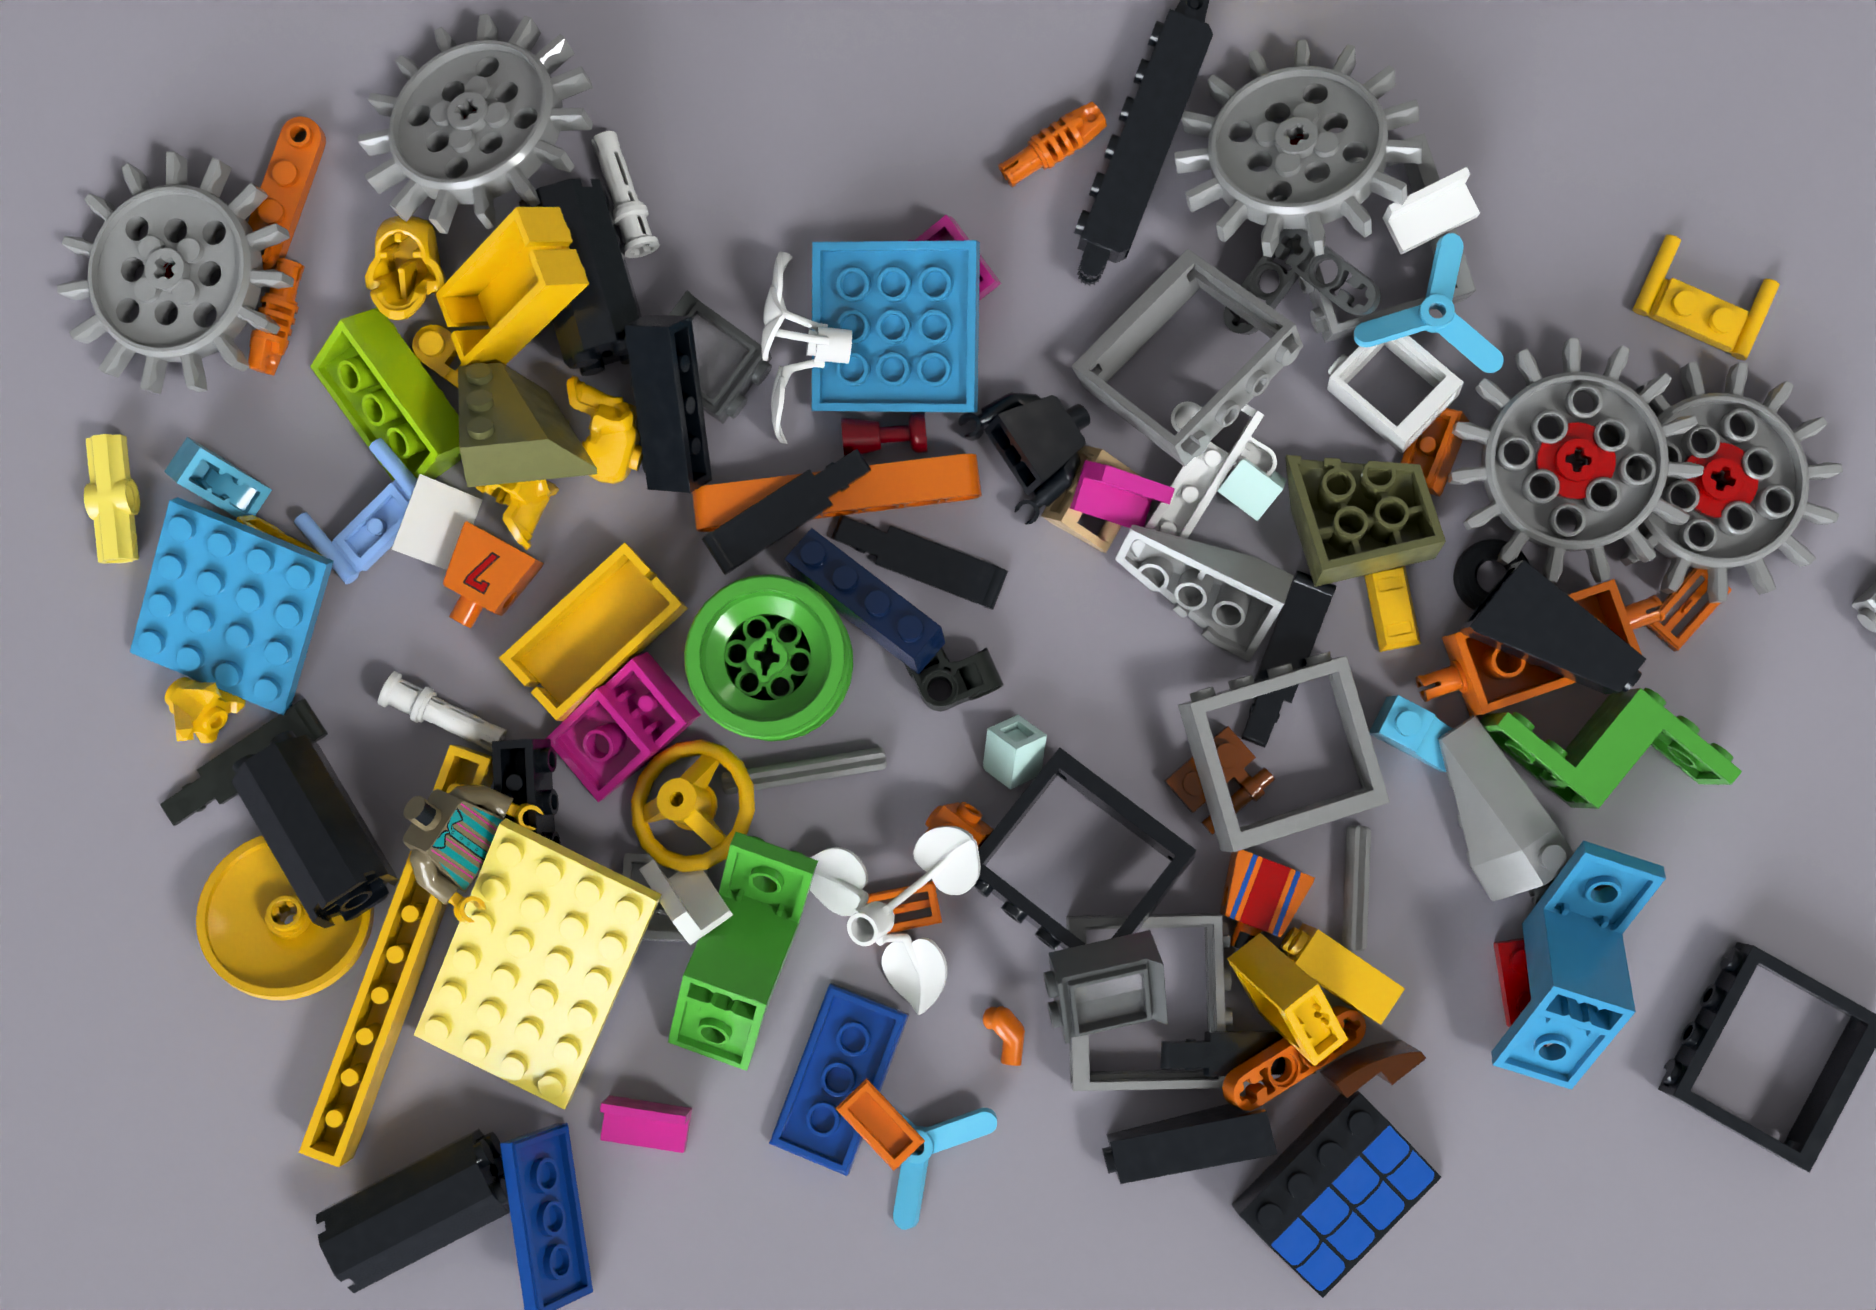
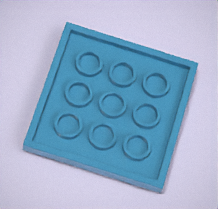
(909, 322)
(230, 605)

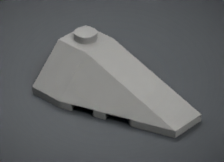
(1217, 588)

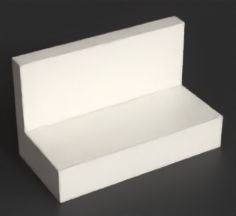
(1431, 212)
(688, 900)

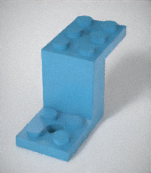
(1578, 965)

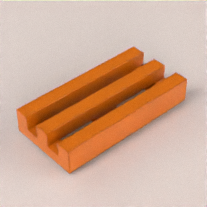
(1664, 632)
(932, 902)

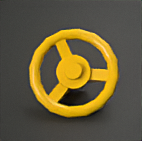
(690, 803)

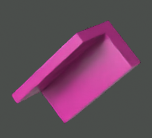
(1117, 494)
(645, 1123)

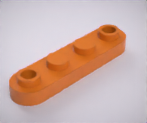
(288, 182)

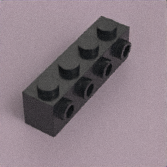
(668, 402)
(525, 773)

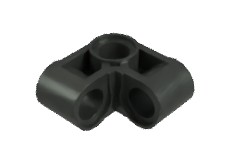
(968, 678)

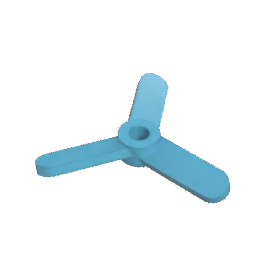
(1439, 297)
(937, 1138)

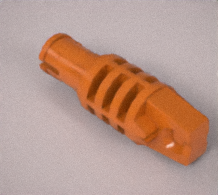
(1055, 143)
(280, 305)

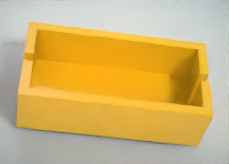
(512, 285)
(593, 632)

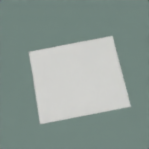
(434, 521)

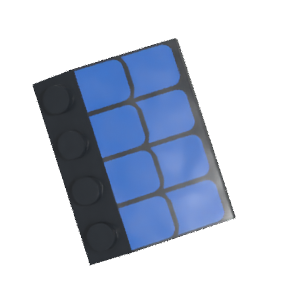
(1336, 1191)

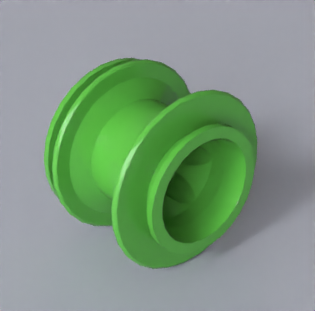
(726, 623)

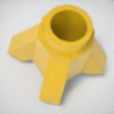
(200, 708)

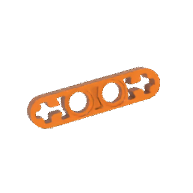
(1296, 1065)

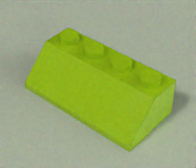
(389, 393)

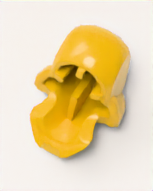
(404, 266)
(613, 431)
(525, 505)

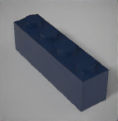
(866, 601)

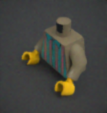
(453, 837)

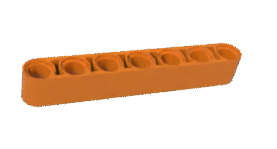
(882, 489)

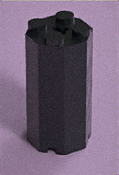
(593, 323)
(313, 829)
(415, 1211)

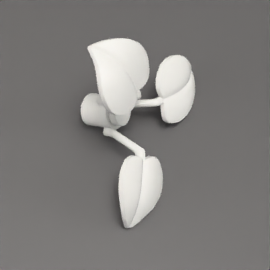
(822, 342)
(915, 967)

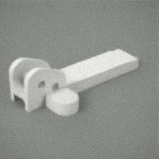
(1204, 474)

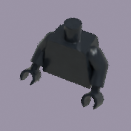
(1035, 441)

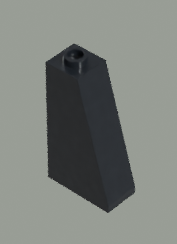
(1551, 630)
(1189, 1143)

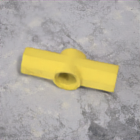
(112, 498)

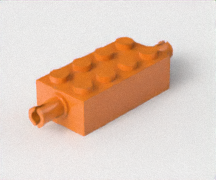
(1498, 679)

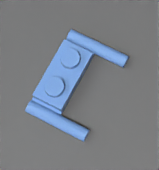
(373, 528)

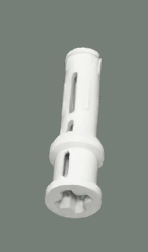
(629, 212)
(425, 705)

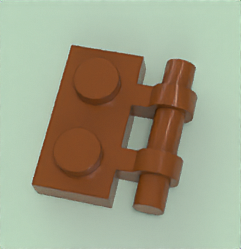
(1233, 758)

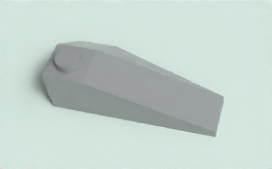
(1505, 827)

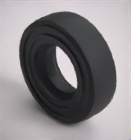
(1467, 567)

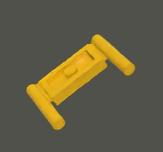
(1700, 312)

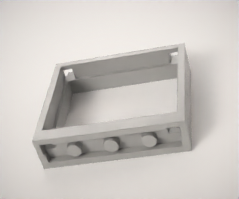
(1149, 315)
(1323, 315)
(1210, 772)
(1218, 1017)

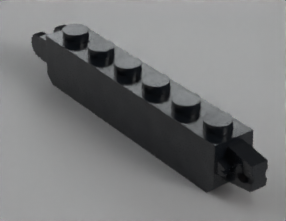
(1145, 138)

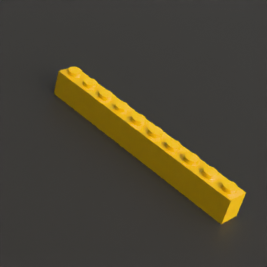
(384, 994)

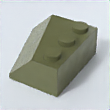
(513, 430)
(1361, 516)

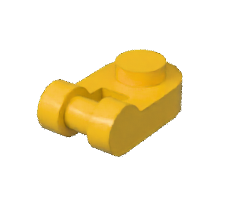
(437, 351)

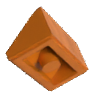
(1436, 450)

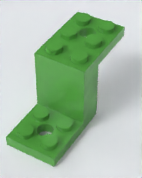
(1610, 747)
(742, 958)

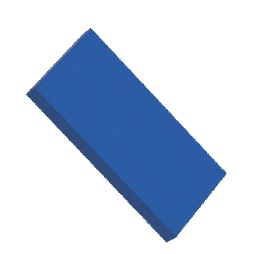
(847, 1044)
(546, 1218)

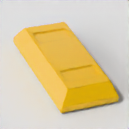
(1392, 609)

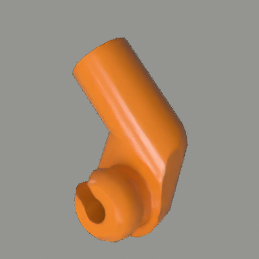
(1010, 1030)

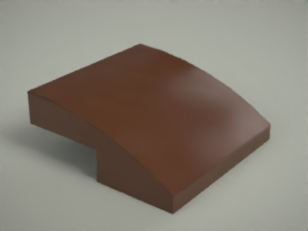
(1387, 1059)

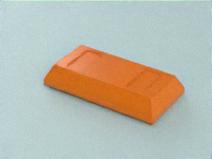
(880, 1124)

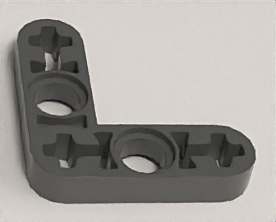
(1306, 267)

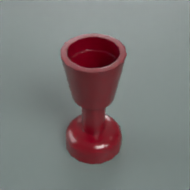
(868, 435)

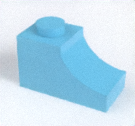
(216, 480)
(1410, 730)

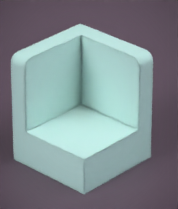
(1252, 488)
(1014, 751)

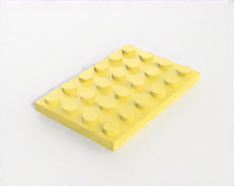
(538, 965)

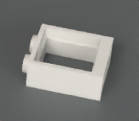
(1445, 391)

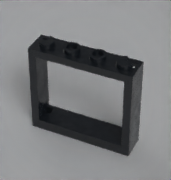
(1117, 806)
(1831, 1088)

